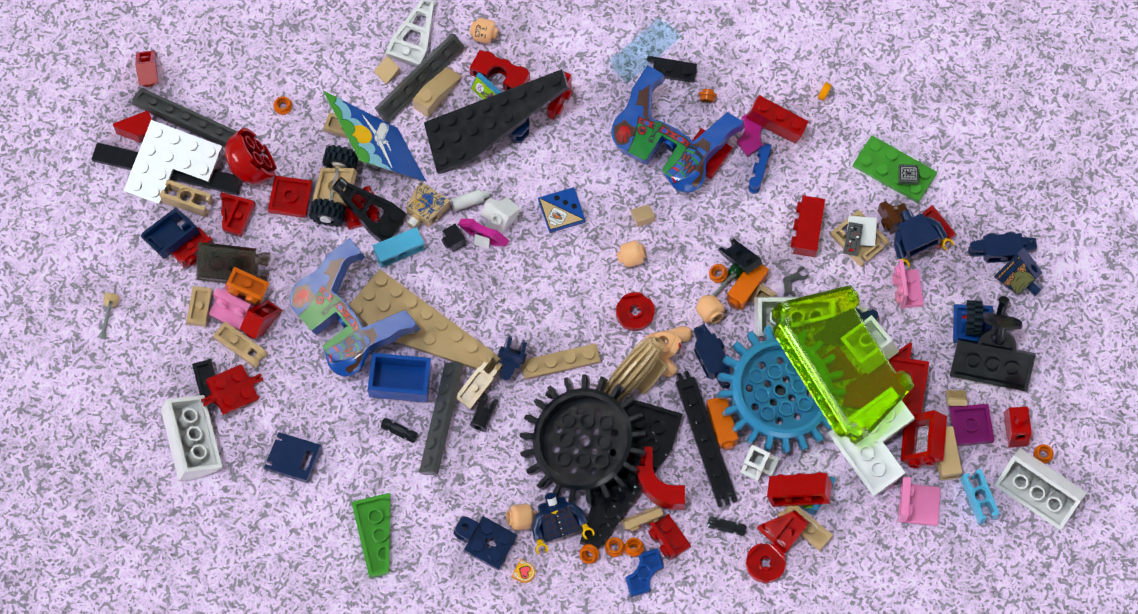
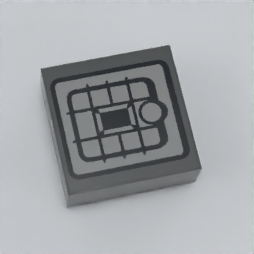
(907, 174)

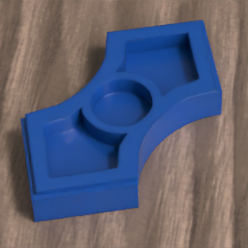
(639, 580)

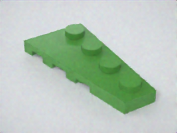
(373, 525)

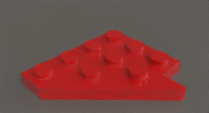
(918, 371)

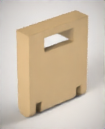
(864, 252)

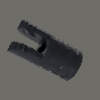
(483, 415)

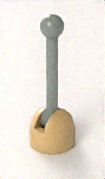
(110, 301)

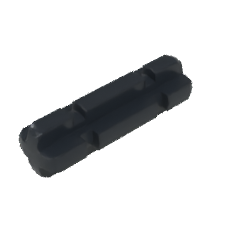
(399, 430)
(726, 526)

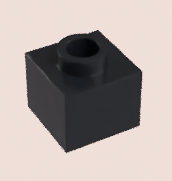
(453, 238)

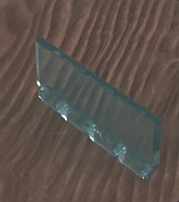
(649, 45)

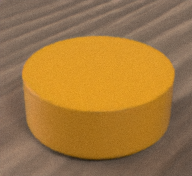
(824, 91)

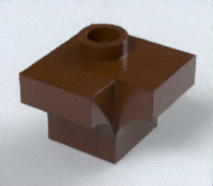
(891, 216)

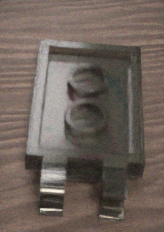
(218, 260)

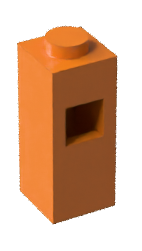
(746, 286)
(721, 425)

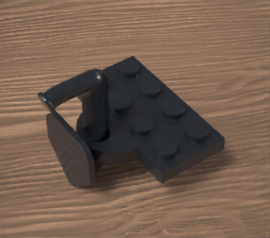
(995, 360)

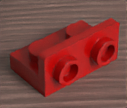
(669, 537)

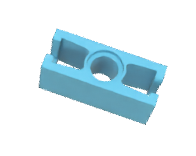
(398, 247)
(982, 489)

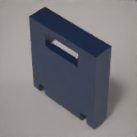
(167, 236)
(288, 457)

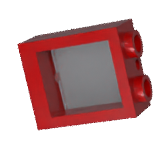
(924, 439)

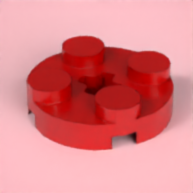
(641, 303)
(754, 563)

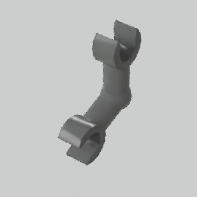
(790, 279)

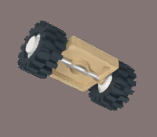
(327, 205)

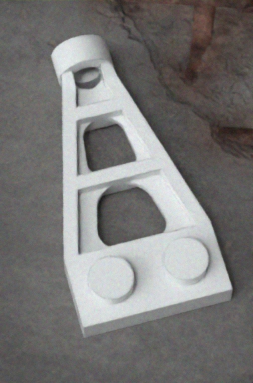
(406, 51)

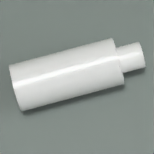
(469, 199)

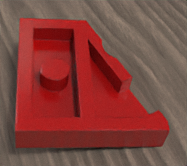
(235, 213)

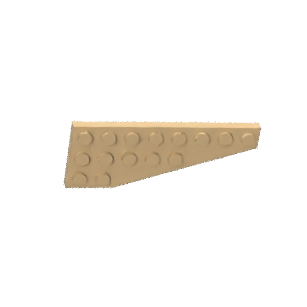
(438, 334)

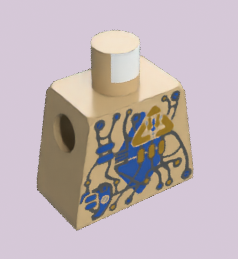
(426, 206)

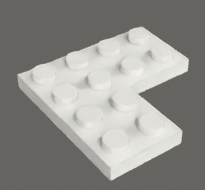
(165, 151)
(871, 457)

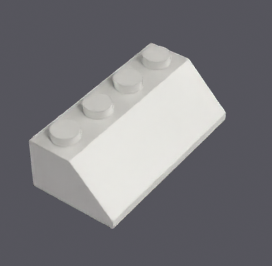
(190, 437)
(1040, 488)

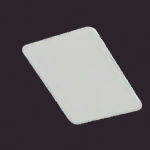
(481, 241)

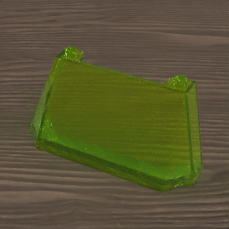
(839, 360)

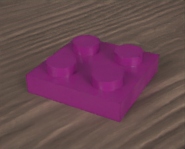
(971, 424)

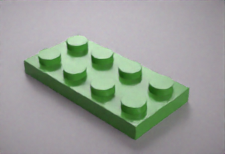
(882, 162)

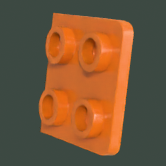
(247, 286)

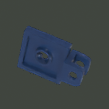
(476, 536)

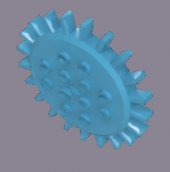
(762, 421)

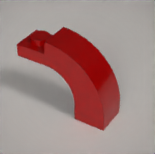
(659, 493)

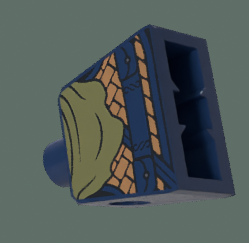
(1020, 274)

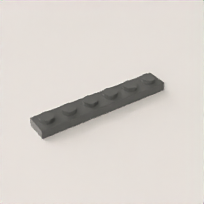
(421, 75)
(182, 117)
(441, 418)

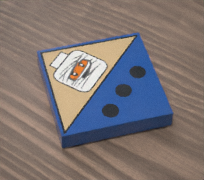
(561, 210)

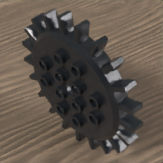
(563, 413)

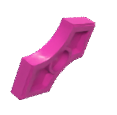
(750, 139)
(474, 228)

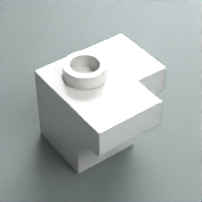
(500, 214)
(759, 462)

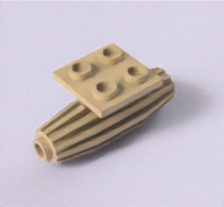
(639, 368)

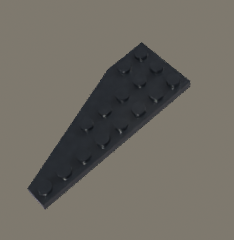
(471, 130)
(662, 431)

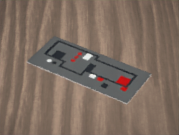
(853, 239)

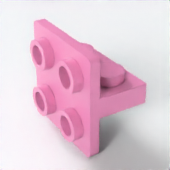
(229, 308)

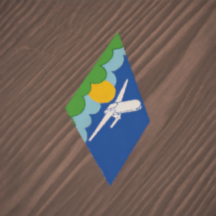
(375, 139)

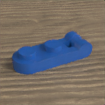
(759, 168)

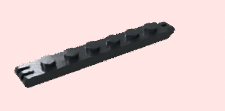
(705, 439)

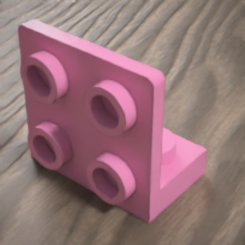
(908, 287)
(918, 503)

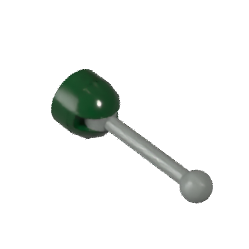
(734, 273)

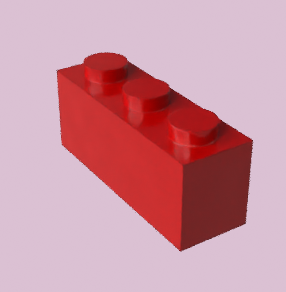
(777, 119)
(808, 226)
(799, 489)

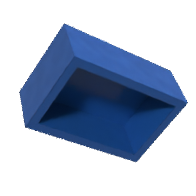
(399, 377)

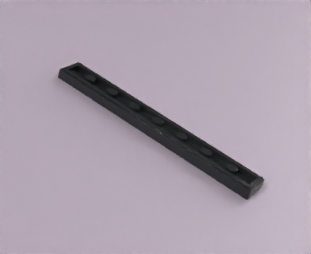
(126, 158)

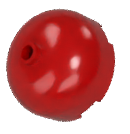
(244, 158)

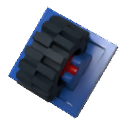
(969, 321)

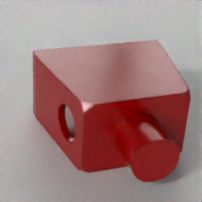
(1017, 423)

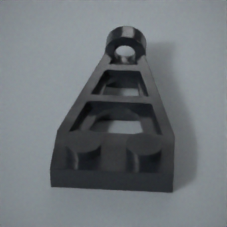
(388, 221)

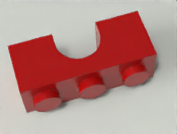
(489, 64)

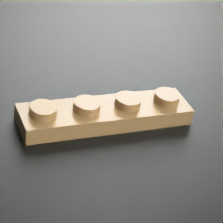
(560, 361)

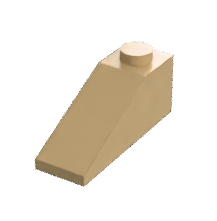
(435, 91)

